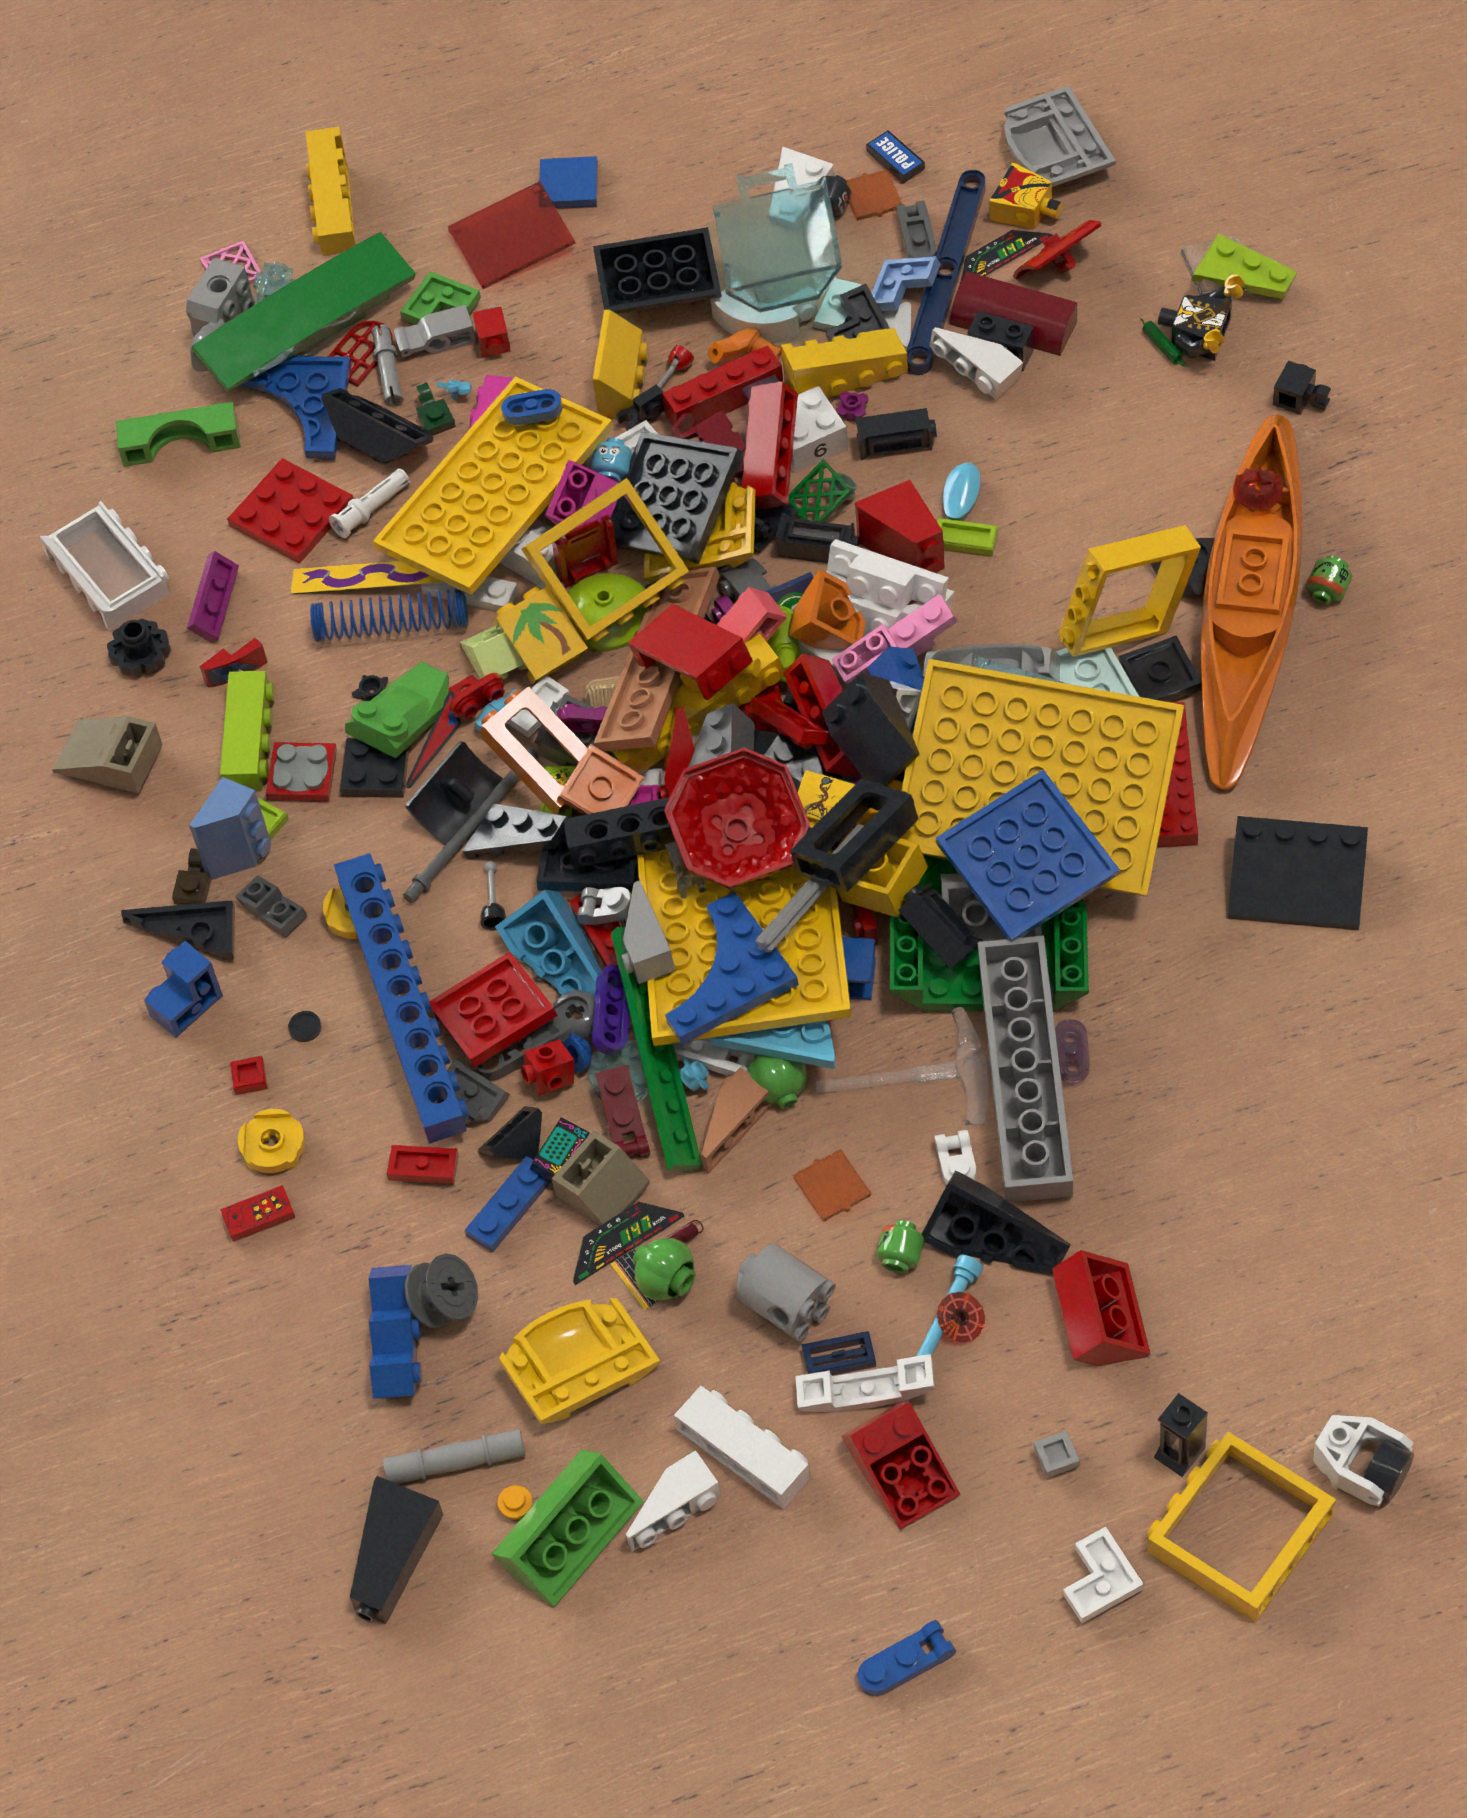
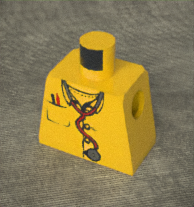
(820, 794)

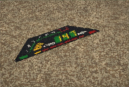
(1002, 251)
(621, 1236)

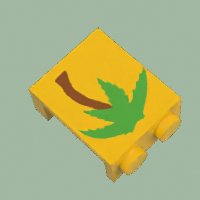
(540, 633)

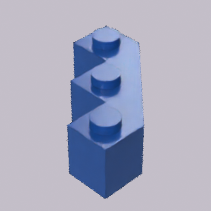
(392, 1334)

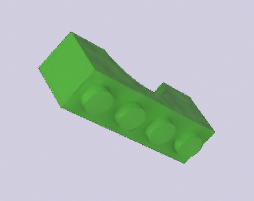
(144, 436)

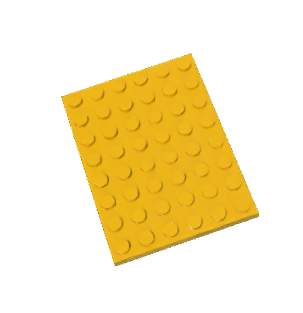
(996, 729)
(810, 949)

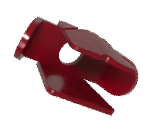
(712, 430)

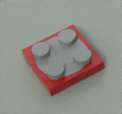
(301, 771)

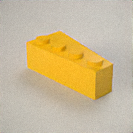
(329, 191)
(844, 362)

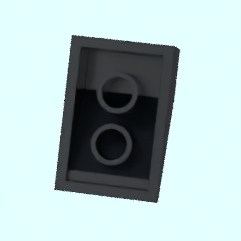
(871, 729)

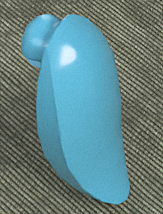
(961, 491)

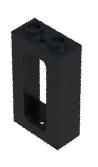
(844, 869)

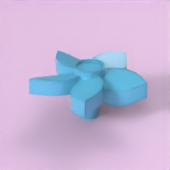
(455, 387)

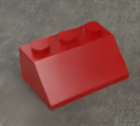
(1100, 1309)

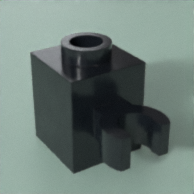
(1297, 387)

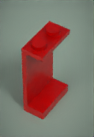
(692, 648)

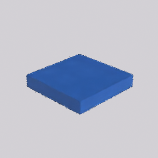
(570, 181)

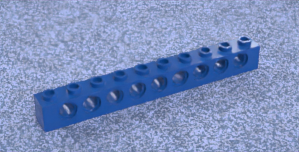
(437, 1119)

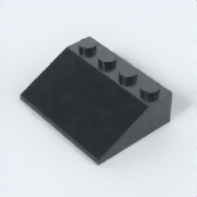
(657, 271)
(1298, 873)

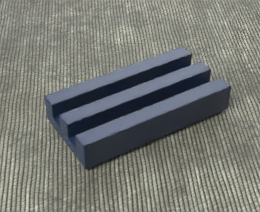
(836, 1343)

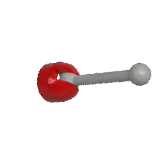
(679, 360)

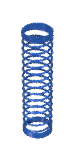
(319, 627)

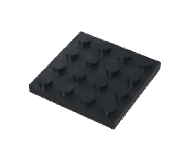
(683, 490)

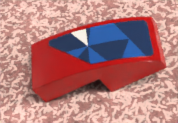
(248, 658)

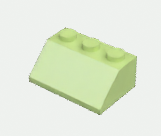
(492, 653)

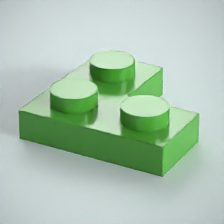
(436, 294)

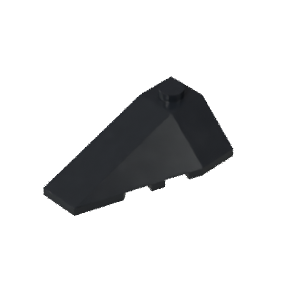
(988, 1227)

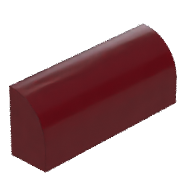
(1050, 315)

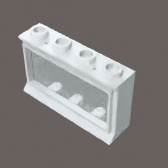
(107, 565)

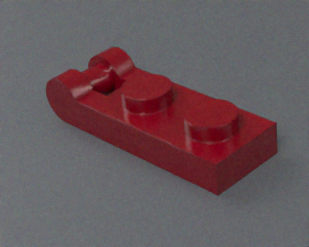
(622, 1109)

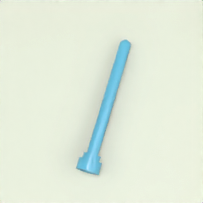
(965, 1272)

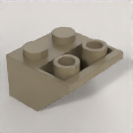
(599, 1180)

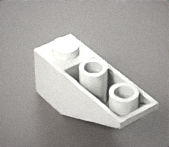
(982, 361)
(677, 1495)

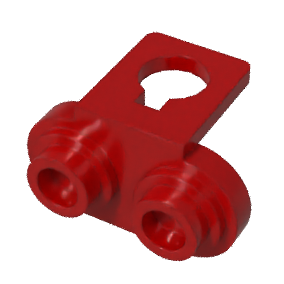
(476, 695)

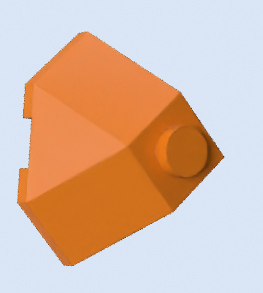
(826, 615)

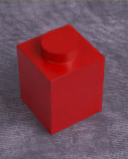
(491, 331)

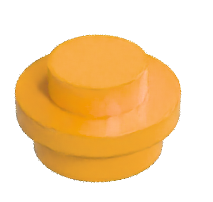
(514, 1502)

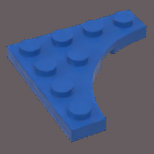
(300, 386)
(739, 976)

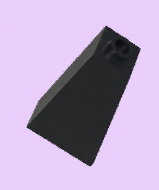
(391, 1546)

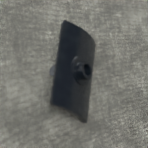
(452, 793)

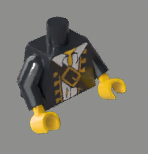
(1202, 319)

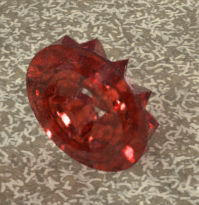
(1245, 491)

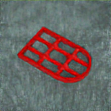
(359, 339)

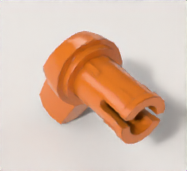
(739, 345)

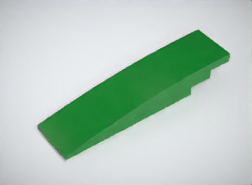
(304, 312)

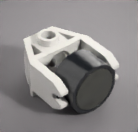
(1341, 1444)

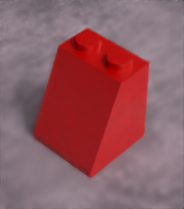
(901, 527)

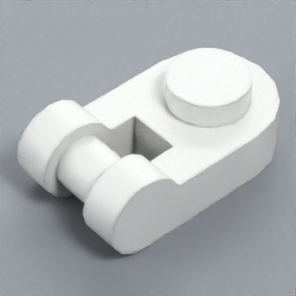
(962, 1163)

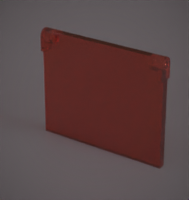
(511, 235)

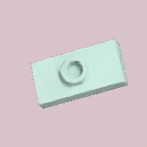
(831, 311)

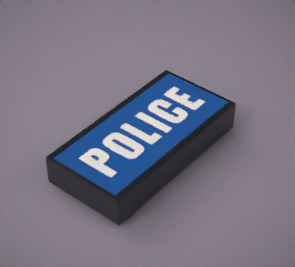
(895, 156)

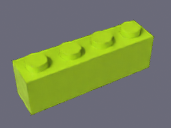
(246, 728)

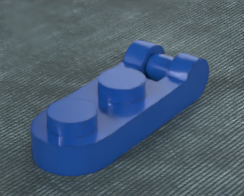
(904, 1660)

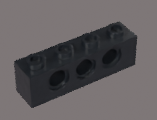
(618, 833)

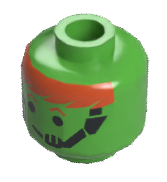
(1329, 579)
(900, 1246)

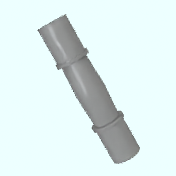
(454, 1456)

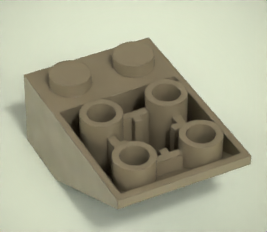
(110, 752)

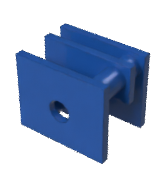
(860, 966)

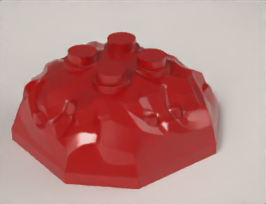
(736, 818)

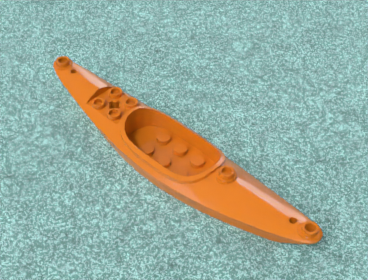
(1249, 605)

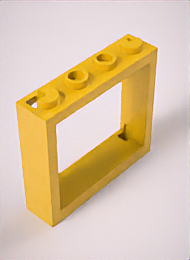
(1178, 555)
(624, 612)
(1248, 1603)

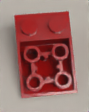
(901, 1464)

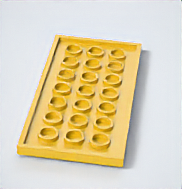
(489, 491)

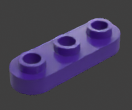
(614, 1000)

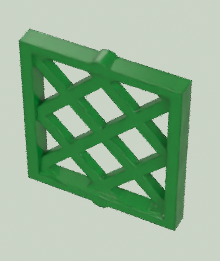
(805, 483)

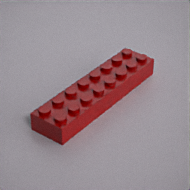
(1179, 815)

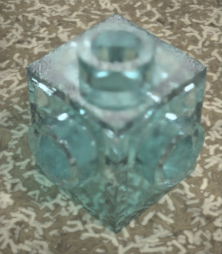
(271, 279)

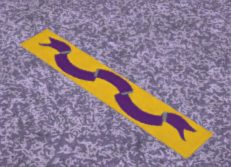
(357, 576)

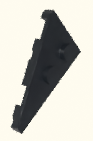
(202, 925)

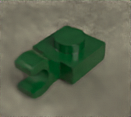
(433, 414)

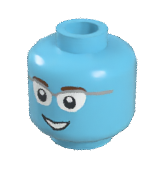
(612, 459)

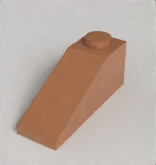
(734, 1114)

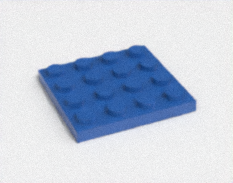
(1027, 856)

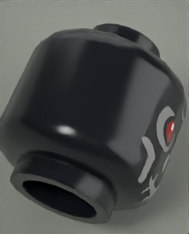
(838, 192)

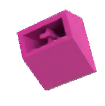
(577, 489)

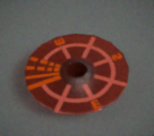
(961, 1317)

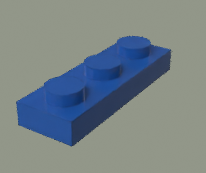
(507, 1206)

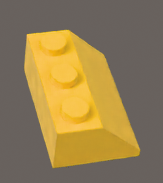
(618, 364)

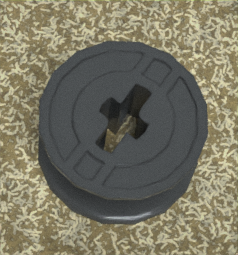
(441, 1291)

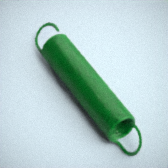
(1162, 342)

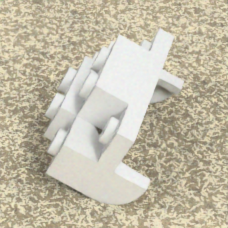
(883, 585)

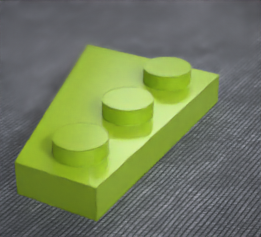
(1258, 272)

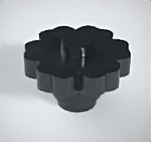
(138, 647)

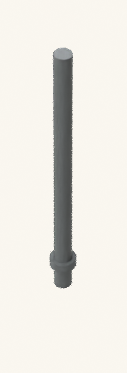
(422, 881)

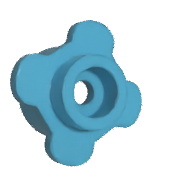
(694, 1074)

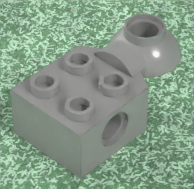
(215, 300)

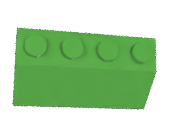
(568, 1526)

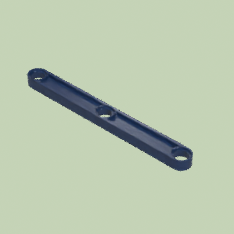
(950, 254)

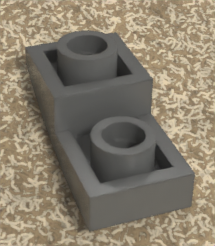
(270, 906)

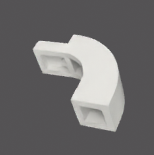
(773, 324)

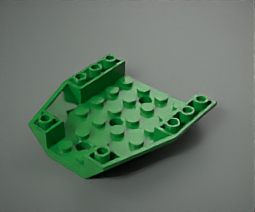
(929, 984)

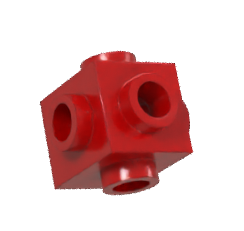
(548, 1067)

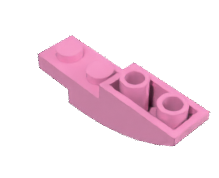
(912, 632)

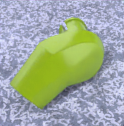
(783, 644)

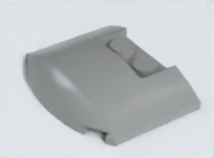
(1055, 137)

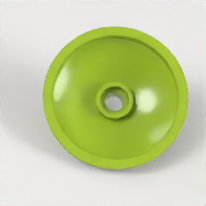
(617, 590)

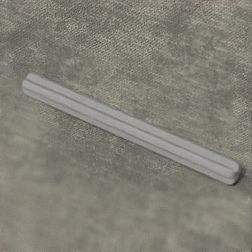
(796, 907)

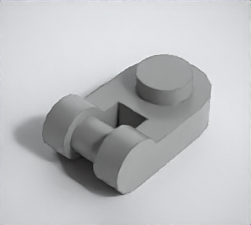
(613, 903)

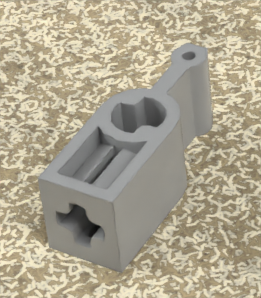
(437, 332)

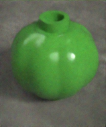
(779, 1076)
(664, 1269)

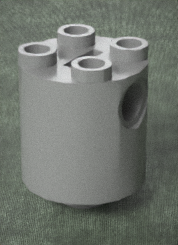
(784, 1290)

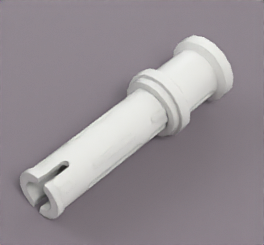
(359, 510)

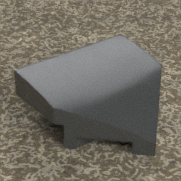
(480, 1095)

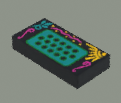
(558, 1148)

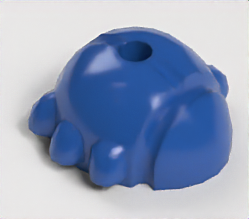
(580, 1051)

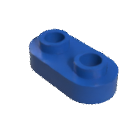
(532, 407)

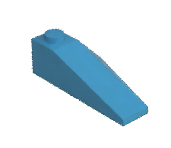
(551, 943)

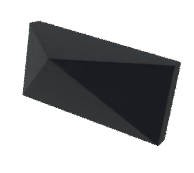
(517, 1137)

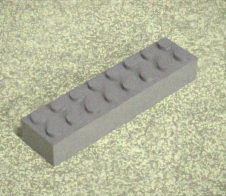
(1025, 1069)

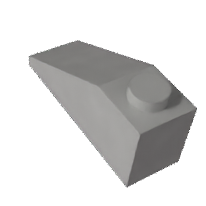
(644, 941)

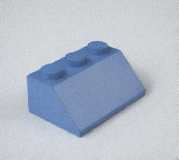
(230, 830)

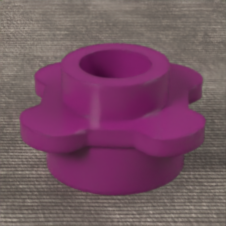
(851, 411)

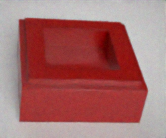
(248, 1075)

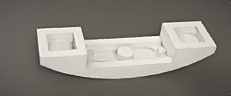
(867, 1388)

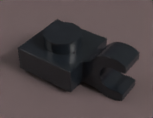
(645, 407)

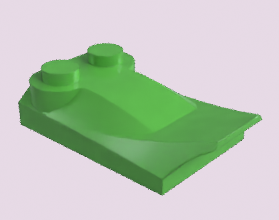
(400, 710)

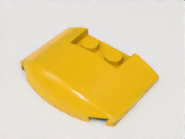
(730, 539)
(576, 1357)

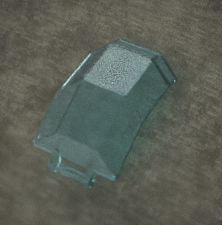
(778, 244)

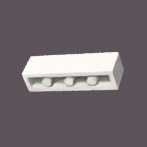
(743, 1446)

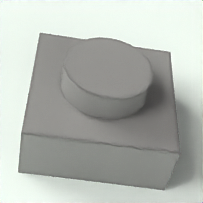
(1056, 1454)

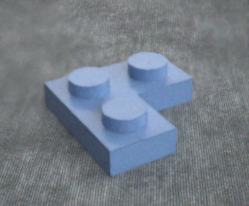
(902, 274)

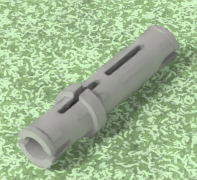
(385, 355)

